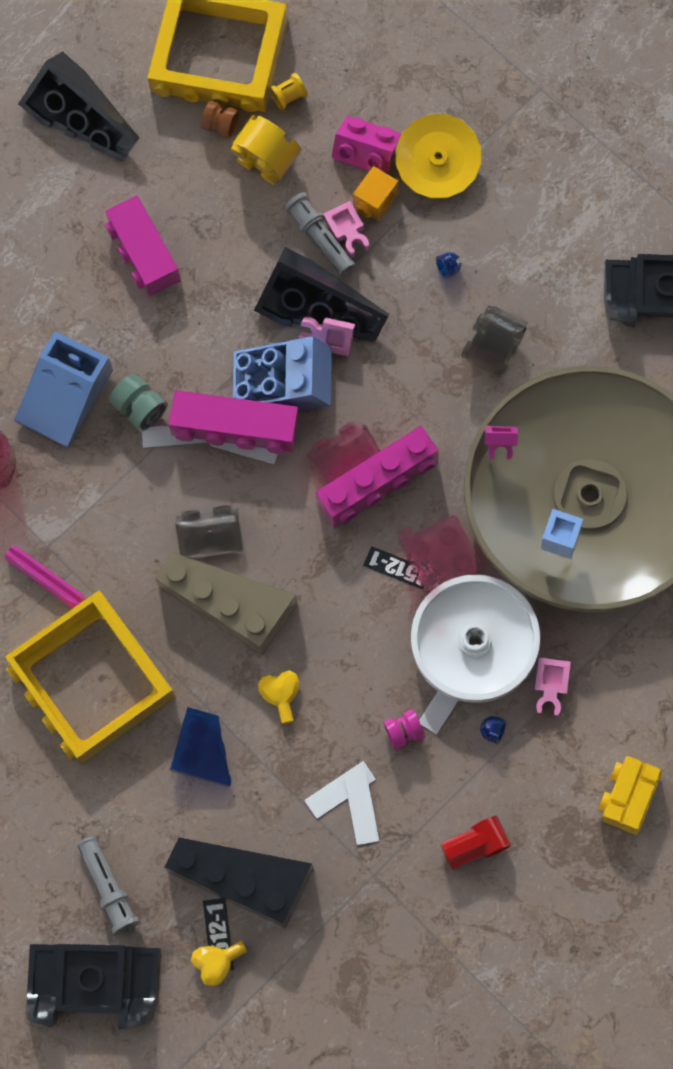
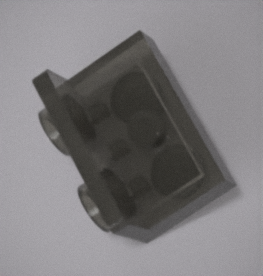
(209, 532)

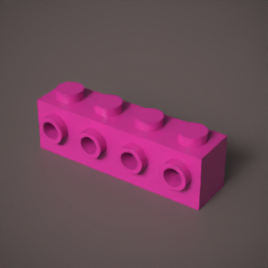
(233, 422)
(377, 477)

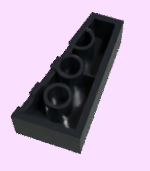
(248, 879)

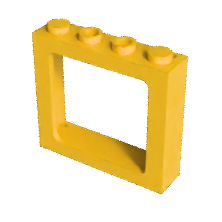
(195, 88)
(57, 634)

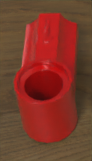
(483, 839)

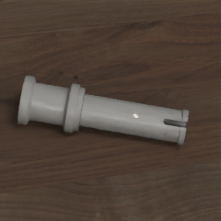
(312, 224)
(113, 898)

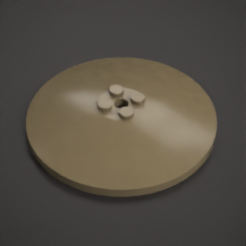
(577, 434)

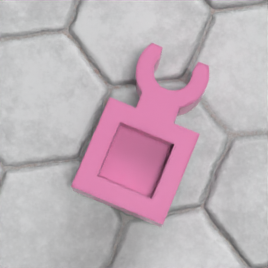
(346, 225)
(332, 333)
(552, 679)

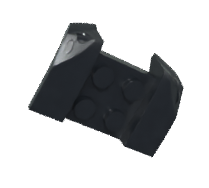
(638, 288)
(92, 981)

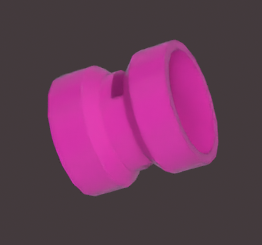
(411, 728)

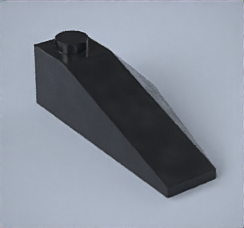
(72, 102)
(306, 289)

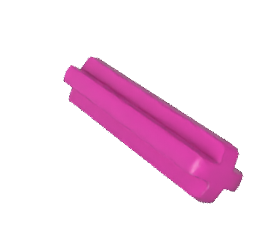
(44, 577)

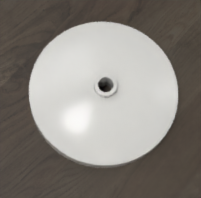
(480, 610)

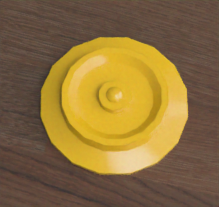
(438, 156)

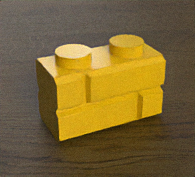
(630, 795)

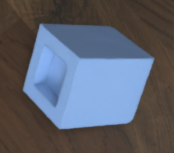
(561, 533)

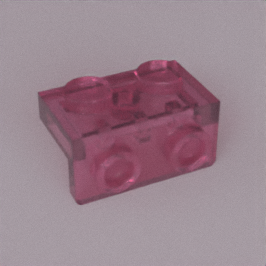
(344, 451)

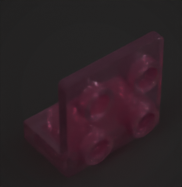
(439, 553)

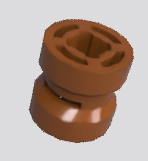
(220, 119)

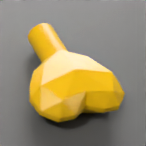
(280, 692)
(215, 962)

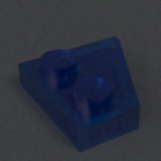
(201, 749)

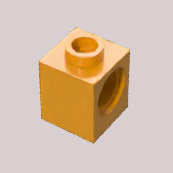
(375, 194)

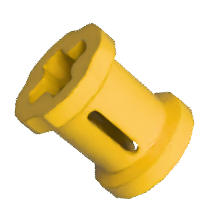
(288, 91)

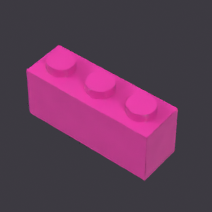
(141, 246)

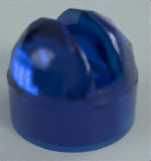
(447, 264)
(493, 729)

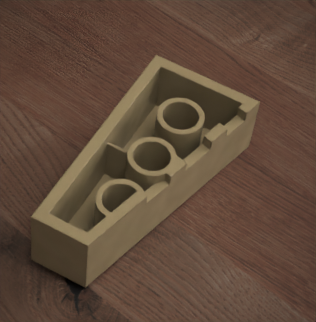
(230, 601)

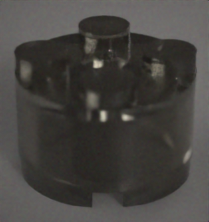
(495, 340)

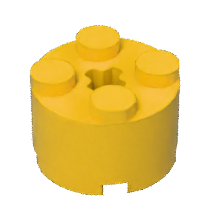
(265, 148)

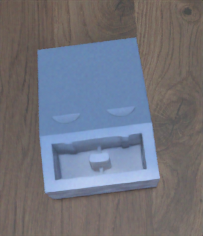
(285, 373)
(63, 389)

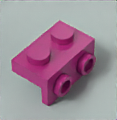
(365, 144)

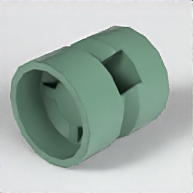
(136, 400)

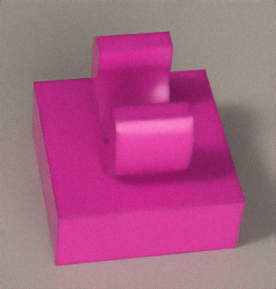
(501, 437)

